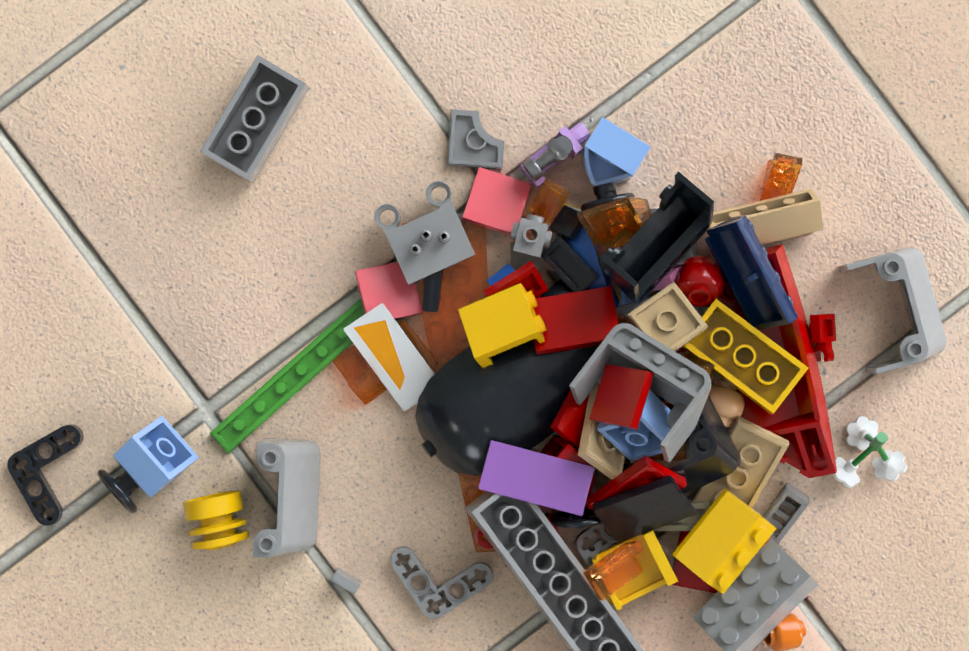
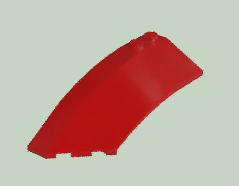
(804, 412)

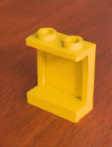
(501, 323)
(655, 568)

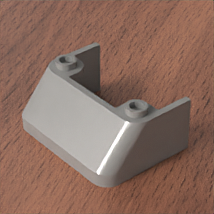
(928, 332)
(674, 379)

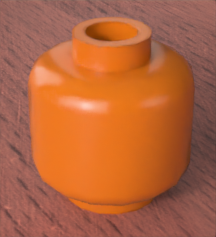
(786, 634)

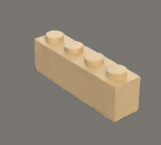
(779, 216)

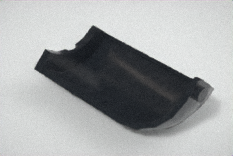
(502, 403)

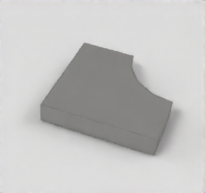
(471, 144)

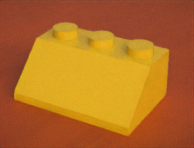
(724, 541)

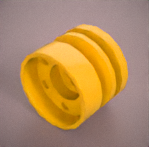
(216, 520)

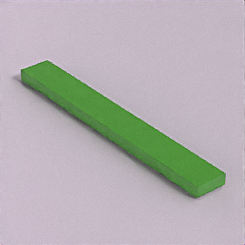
(287, 381)

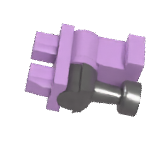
(556, 152)

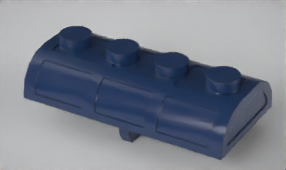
(750, 274)

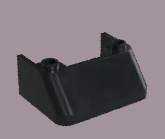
(661, 241)
(712, 452)

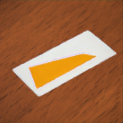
(390, 355)

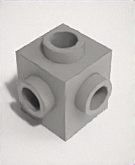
(527, 246)

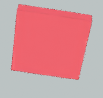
(496, 201)
(388, 286)

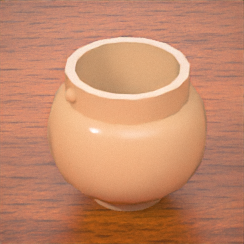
(727, 402)

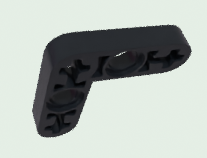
(34, 464)

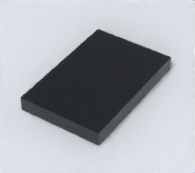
(643, 509)

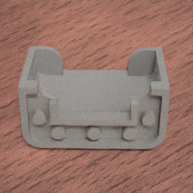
(297, 496)

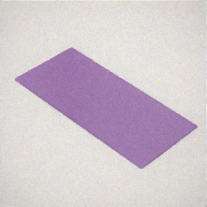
(536, 478)

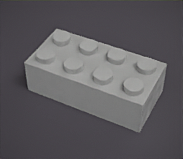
(255, 119)
(756, 600)

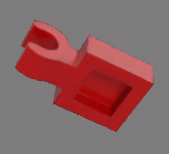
(823, 333)

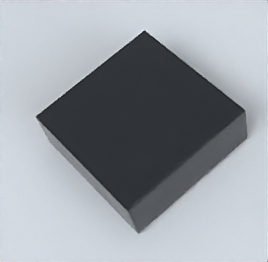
(567, 223)

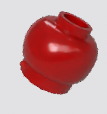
(700, 281)

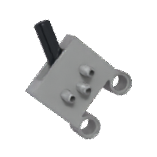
(428, 244)

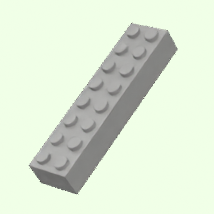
(550, 574)

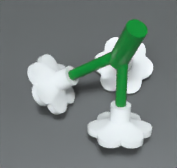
(864, 436)

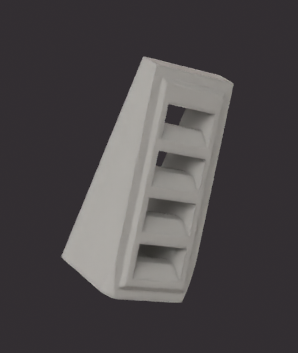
(800, 497)

